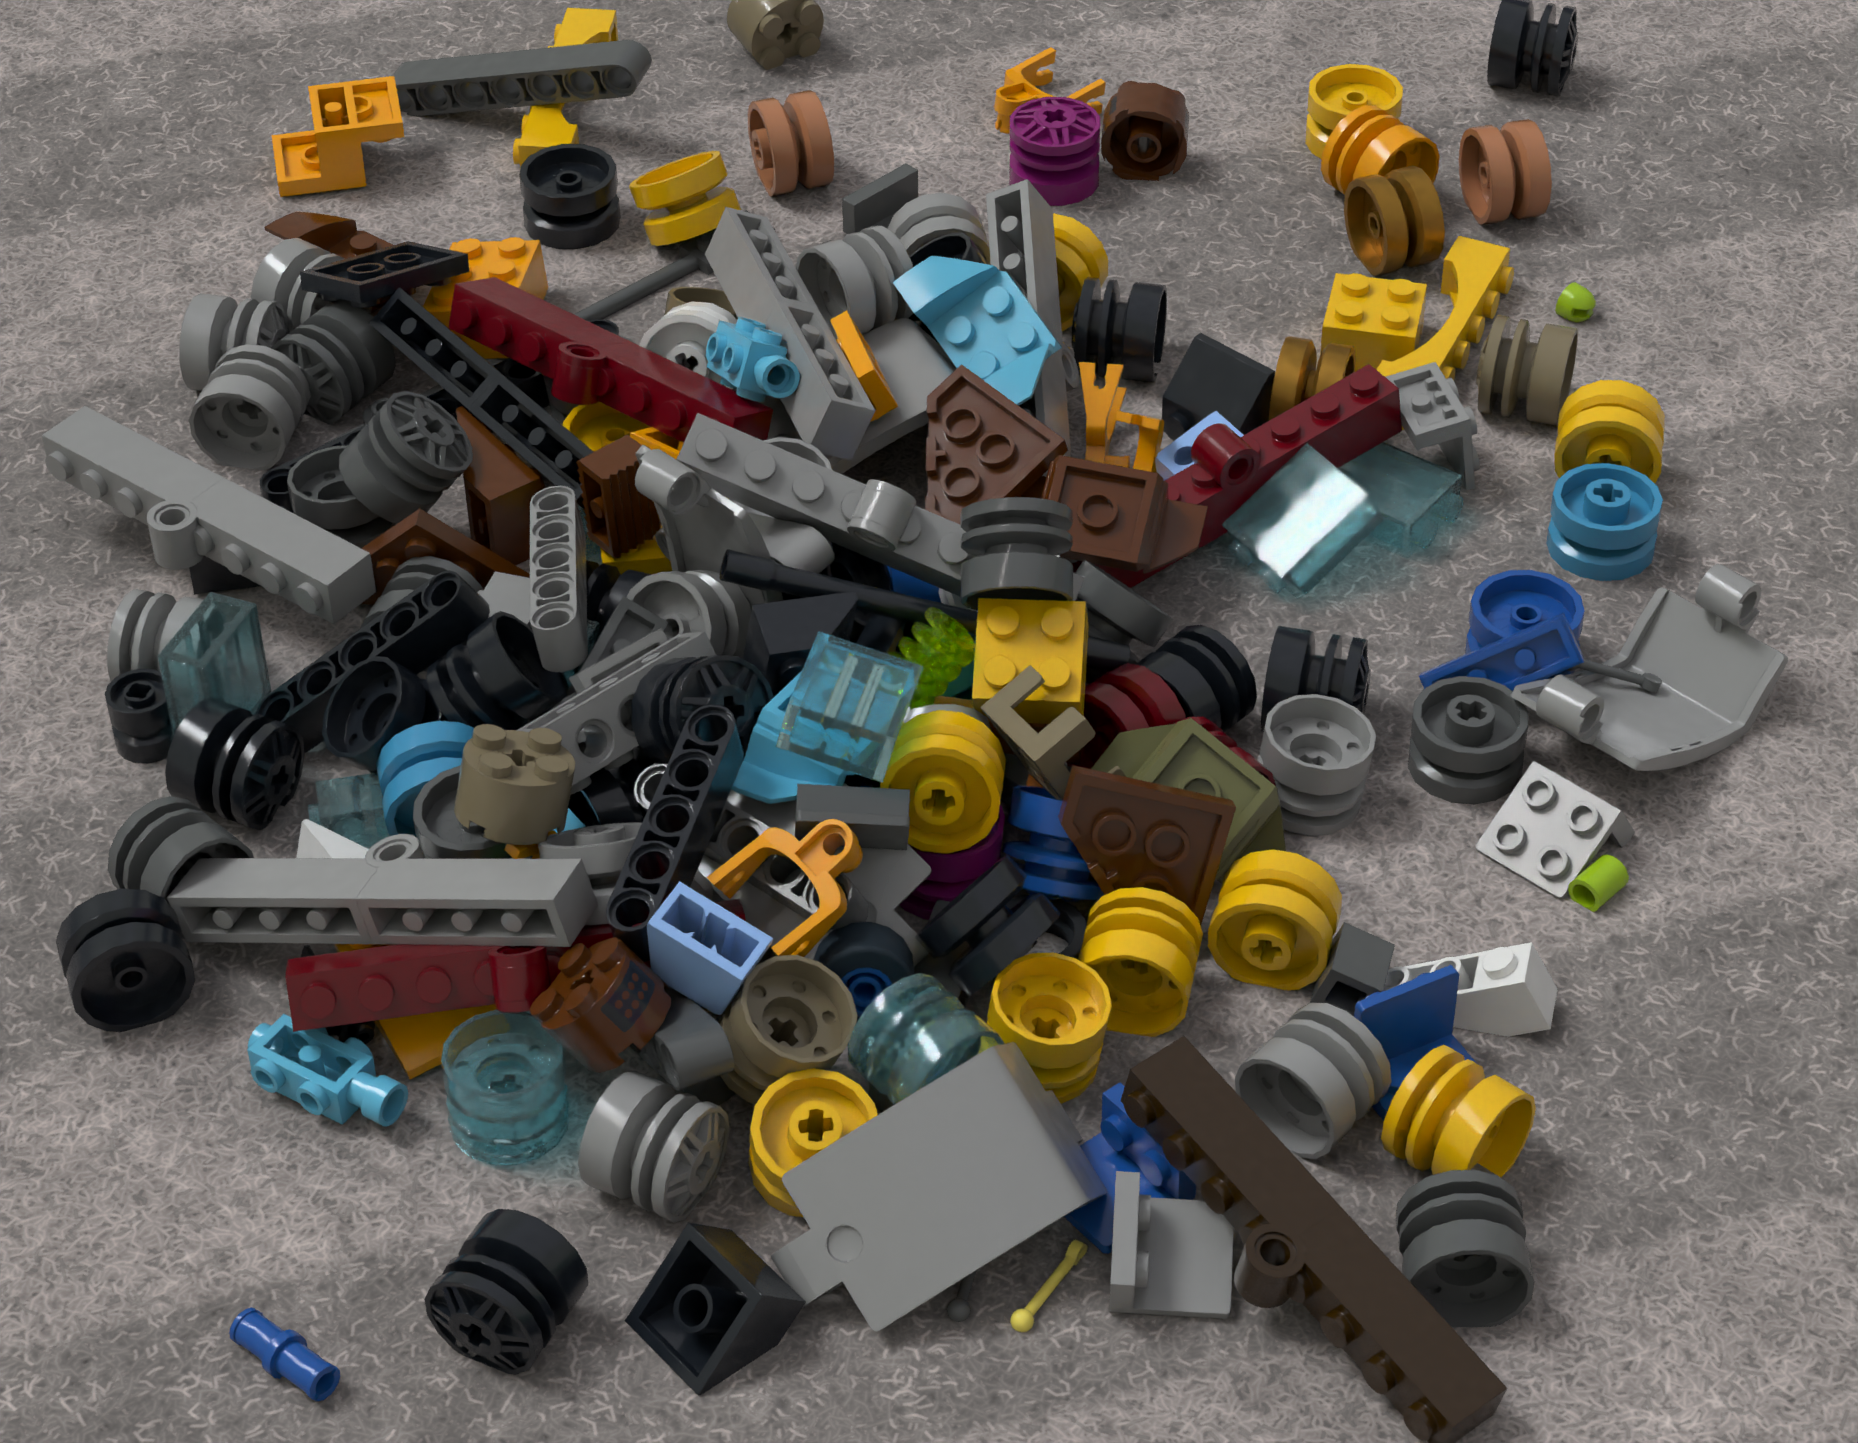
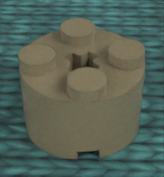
(776, 28)
(514, 784)

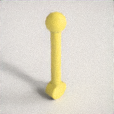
(1023, 1319)

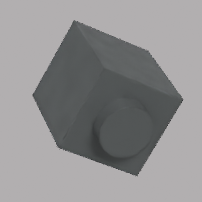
(1354, 968)

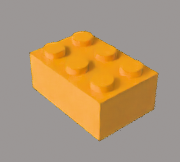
(510, 260)

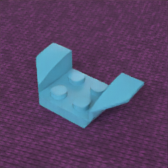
(981, 322)
(773, 773)

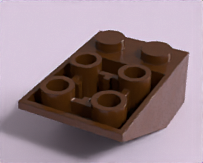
(498, 492)

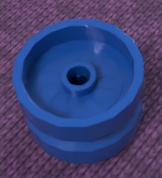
(1517, 601)

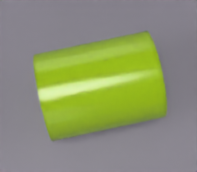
(1598, 882)

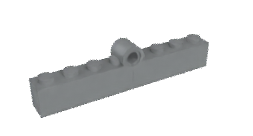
(1025, 248)
(766, 287)
(207, 515)
(862, 517)
(385, 899)

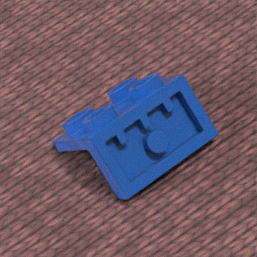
(1411, 1023)
(1125, 1149)

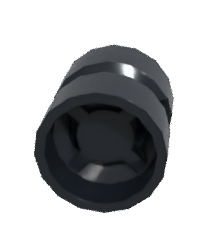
(139, 716)

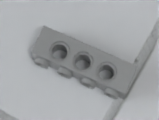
(599, 710)

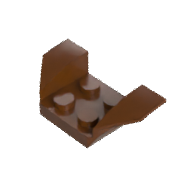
(330, 233)
(1120, 514)

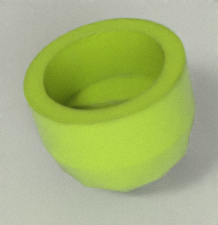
(1576, 303)

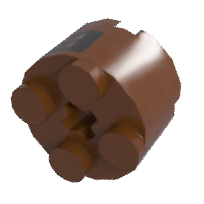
(1145, 131)
(602, 1003)

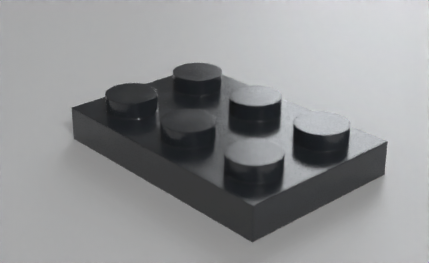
(383, 271)

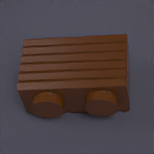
(613, 506)

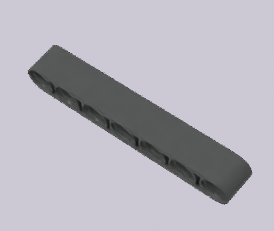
(521, 78)

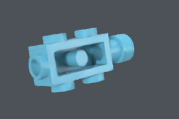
(744, 357)
(323, 1073)

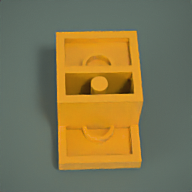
(332, 152)

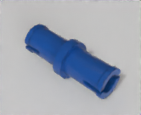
(284, 1354)

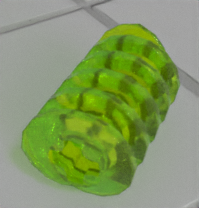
(940, 650)

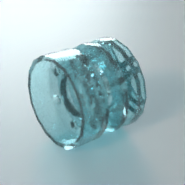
(915, 1036)
(505, 1088)

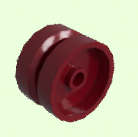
(1122, 702)

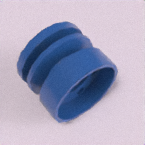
(1049, 855)

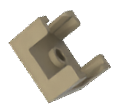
(1041, 752)

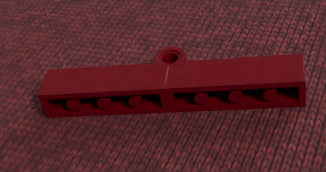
(597, 364)
(1231, 468)
(427, 978)

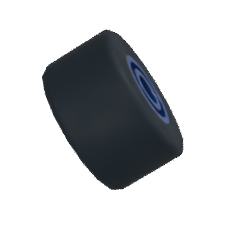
(866, 956)

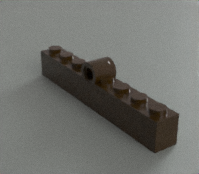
(1309, 1247)

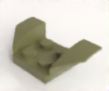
(1196, 761)

